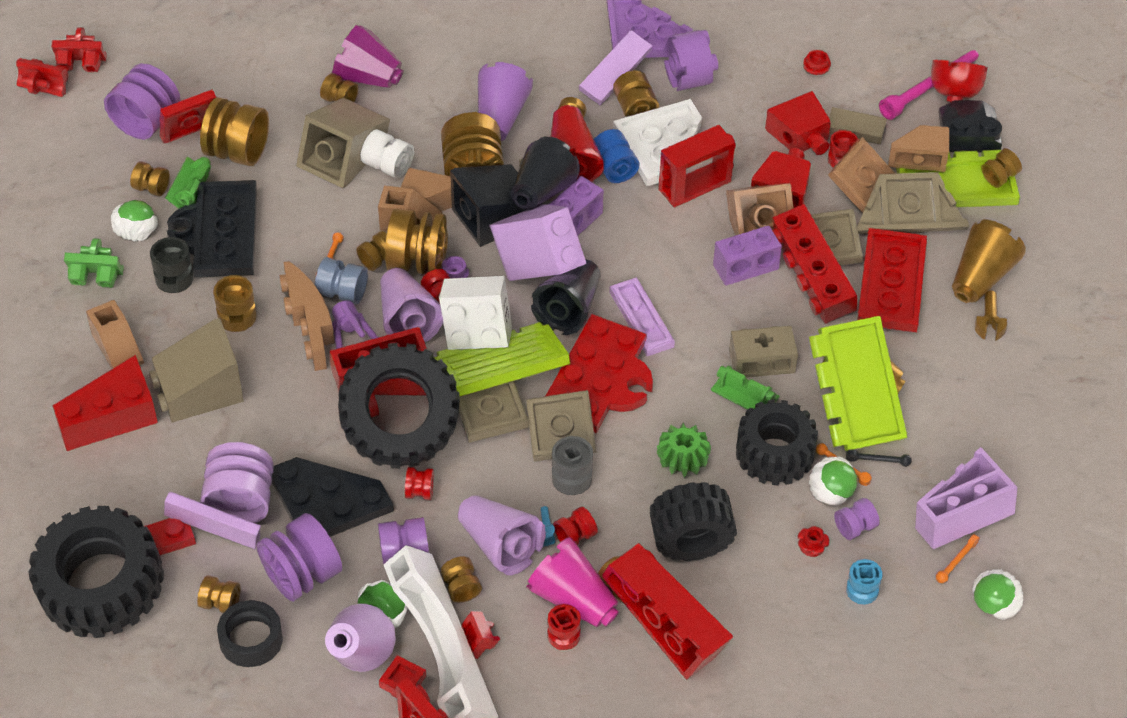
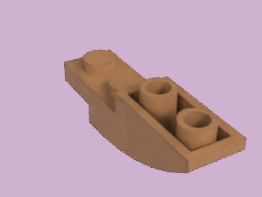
(309, 311)

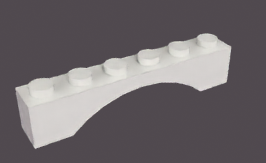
(421, 588)

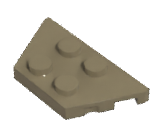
(911, 205)

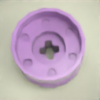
(238, 480)

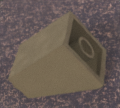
(335, 138)
(197, 374)

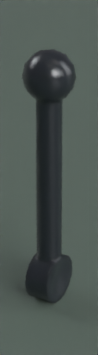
(853, 455)

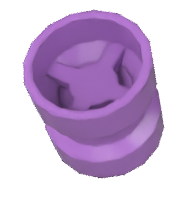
(856, 519)

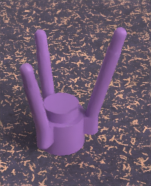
(349, 320)

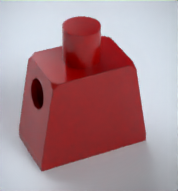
(800, 124)
(783, 169)

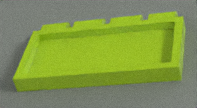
(967, 183)
(528, 353)
(860, 383)

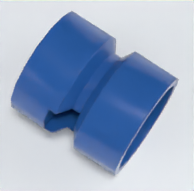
(619, 160)

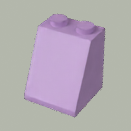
(538, 243)

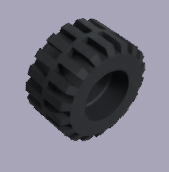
(772, 461)
(692, 521)

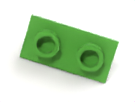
(186, 183)
(740, 390)

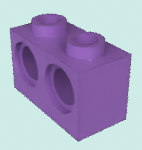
(583, 202)
(747, 255)

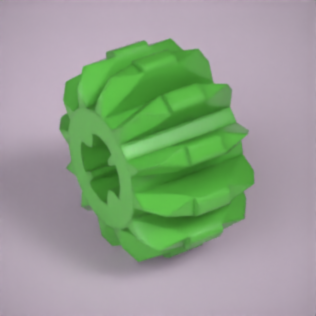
(683, 449)

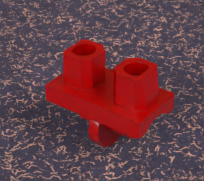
(79, 48)
(42, 77)

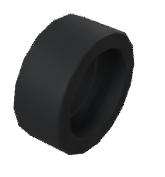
(244, 612)

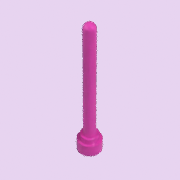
(893, 104)

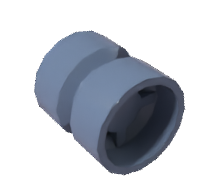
(343, 281)

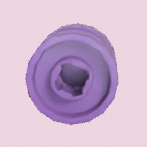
(395, 536)

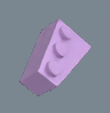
(966, 501)

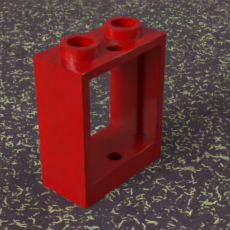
(675, 159)

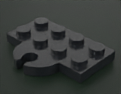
(219, 228)

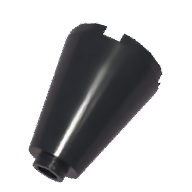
(544, 172)
(566, 298)

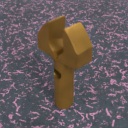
(990, 317)

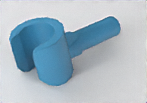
(549, 528)

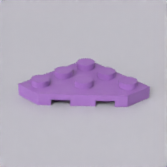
(648, 23)

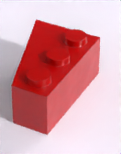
(344, 358)
(106, 407)

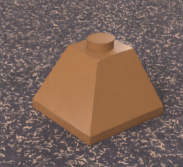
(755, 206)

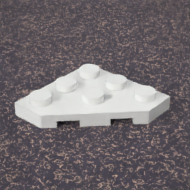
(657, 130)

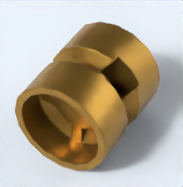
(634, 93)
(235, 303)

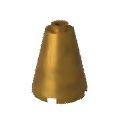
(986, 259)

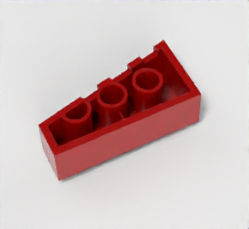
(667, 610)

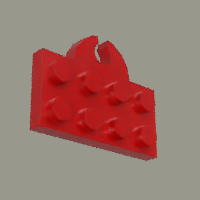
(606, 366)

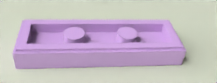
(621, 59)
(642, 315)
(212, 520)

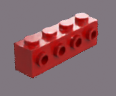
(814, 264)

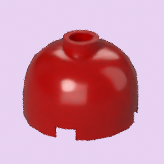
(957, 79)

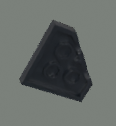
(329, 494)

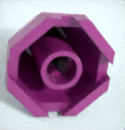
(367, 60)

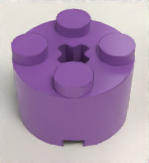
(689, 60)

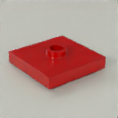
(184, 116)

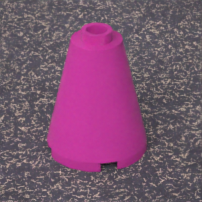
(573, 581)

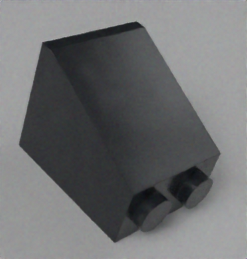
(483, 197)

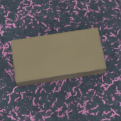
(861, 124)

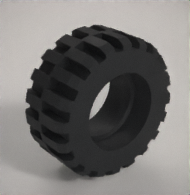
(404, 364)
(79, 539)

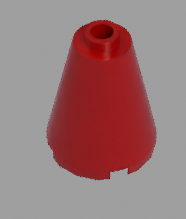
(572, 129)

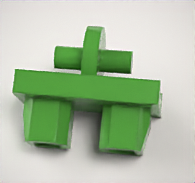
(93, 260)

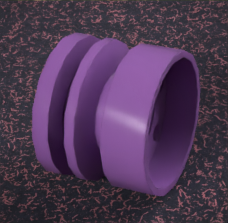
(137, 100)
(299, 557)

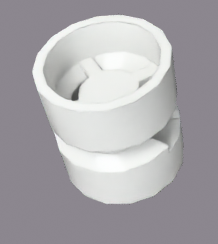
(384, 152)

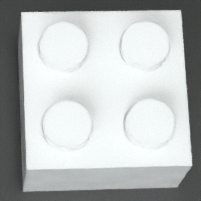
(476, 312)

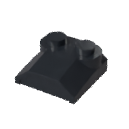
(971, 125)

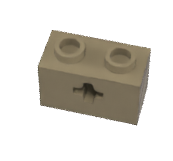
(763, 351)

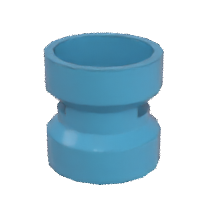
(864, 581)

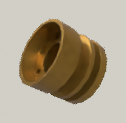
(234, 131)
(471, 141)
(411, 241)

